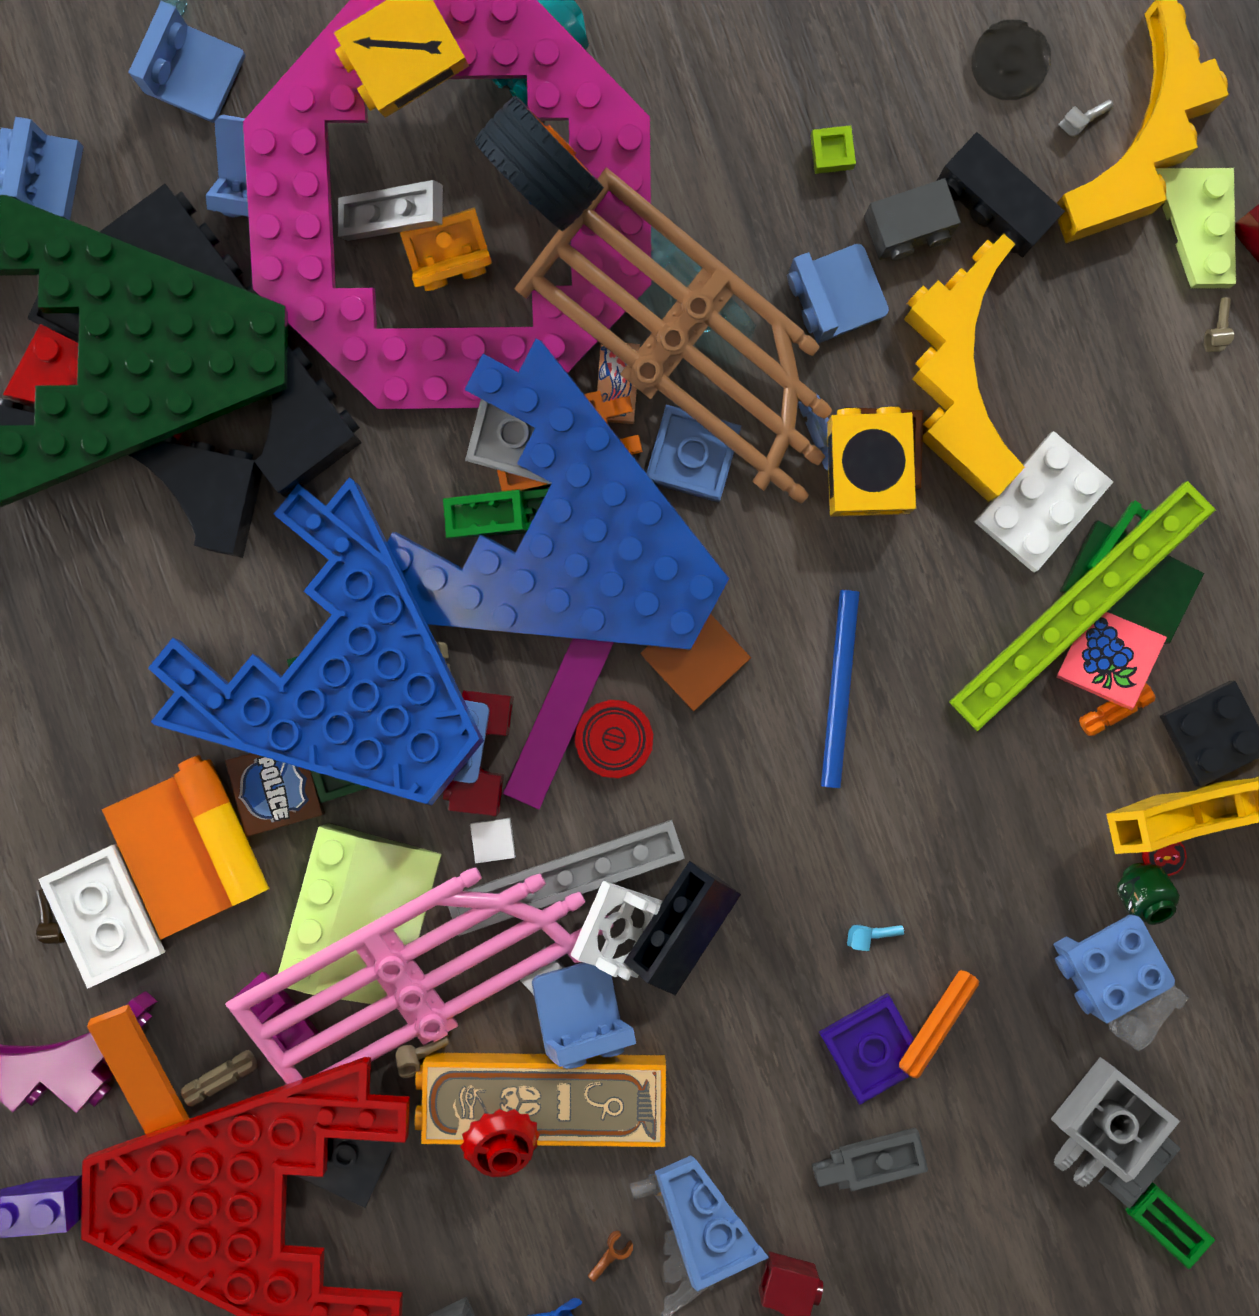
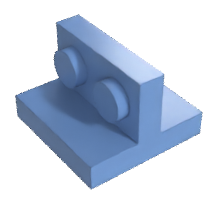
(39, 167)

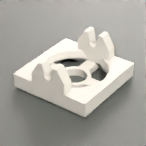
(608, 898)

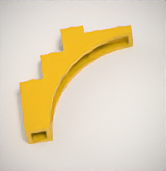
(1179, 92)
(947, 320)
(1184, 815)

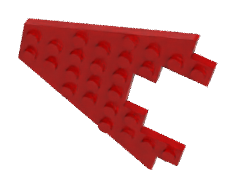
(210, 1196)

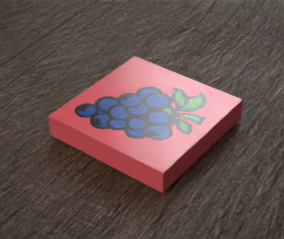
(1112, 659)

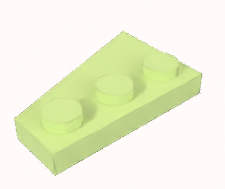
(1203, 219)

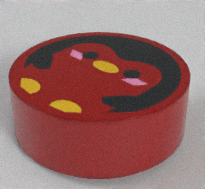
(1170, 858)

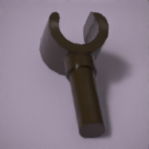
(47, 931)

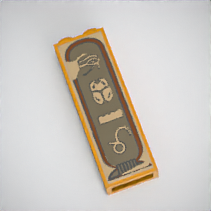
(596, 1104)

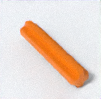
(938, 1024)

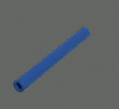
(840, 689)

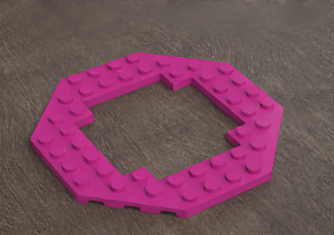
(293, 205)

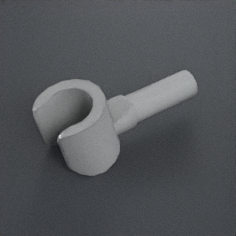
(1076, 121)

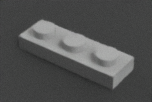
(390, 210)

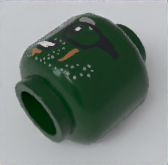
(1148, 893)

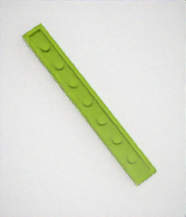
(1082, 605)

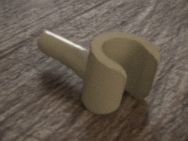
(1217, 339)
(409, 1056)

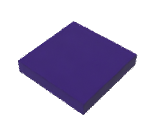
(869, 1047)

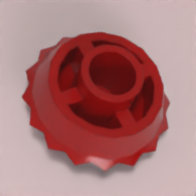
(500, 1142)

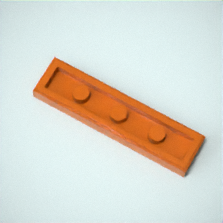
(137, 1069)

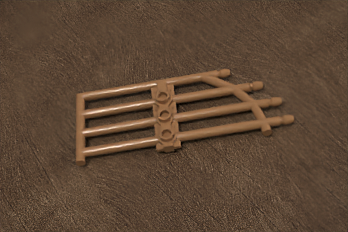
(682, 326)

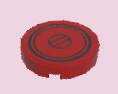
(614, 738)

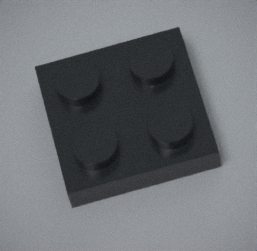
(1214, 733)

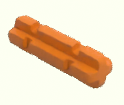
(1111, 713)

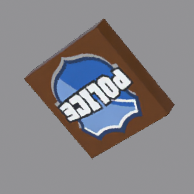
(272, 793)

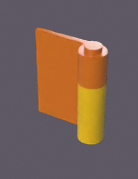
(185, 848)

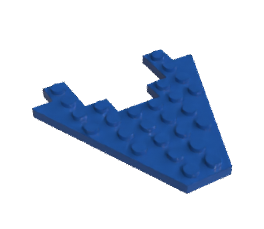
(603, 549)
(364, 693)

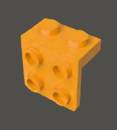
(447, 250)

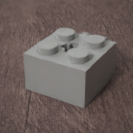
(1120, 1146)

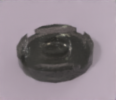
(1011, 60)

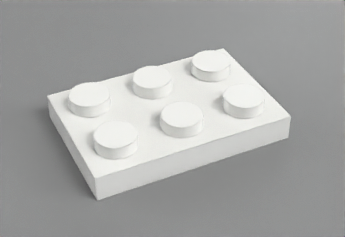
(1044, 502)
(101, 915)

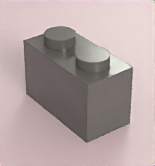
(912, 220)

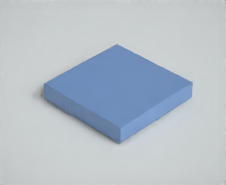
(690, 456)

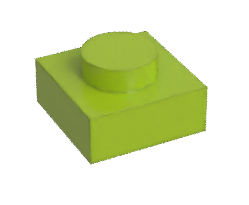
(833, 149)

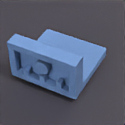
(185, 65)

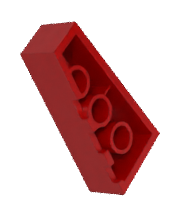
(47, 361)

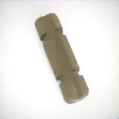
(219, 1078)

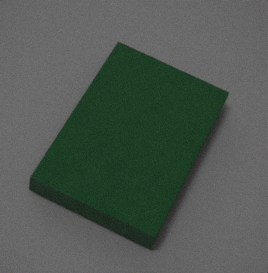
(1156, 600)

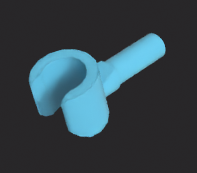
(860, 936)

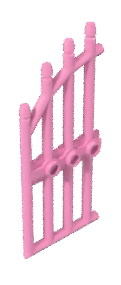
(401, 977)

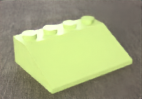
(346, 887)

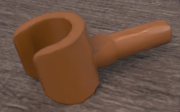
(610, 1255)

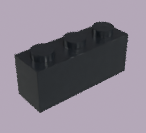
(999, 194)
(682, 928)

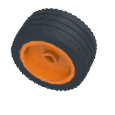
(538, 163)

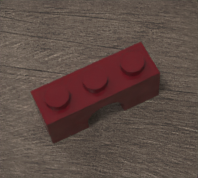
(485, 793)
(790, 1285)

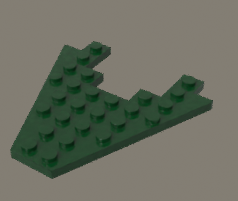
(153, 349)

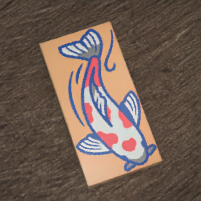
(613, 384)

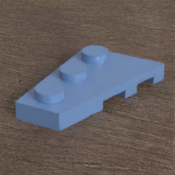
(705, 1226)

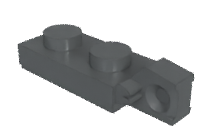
(873, 1161)

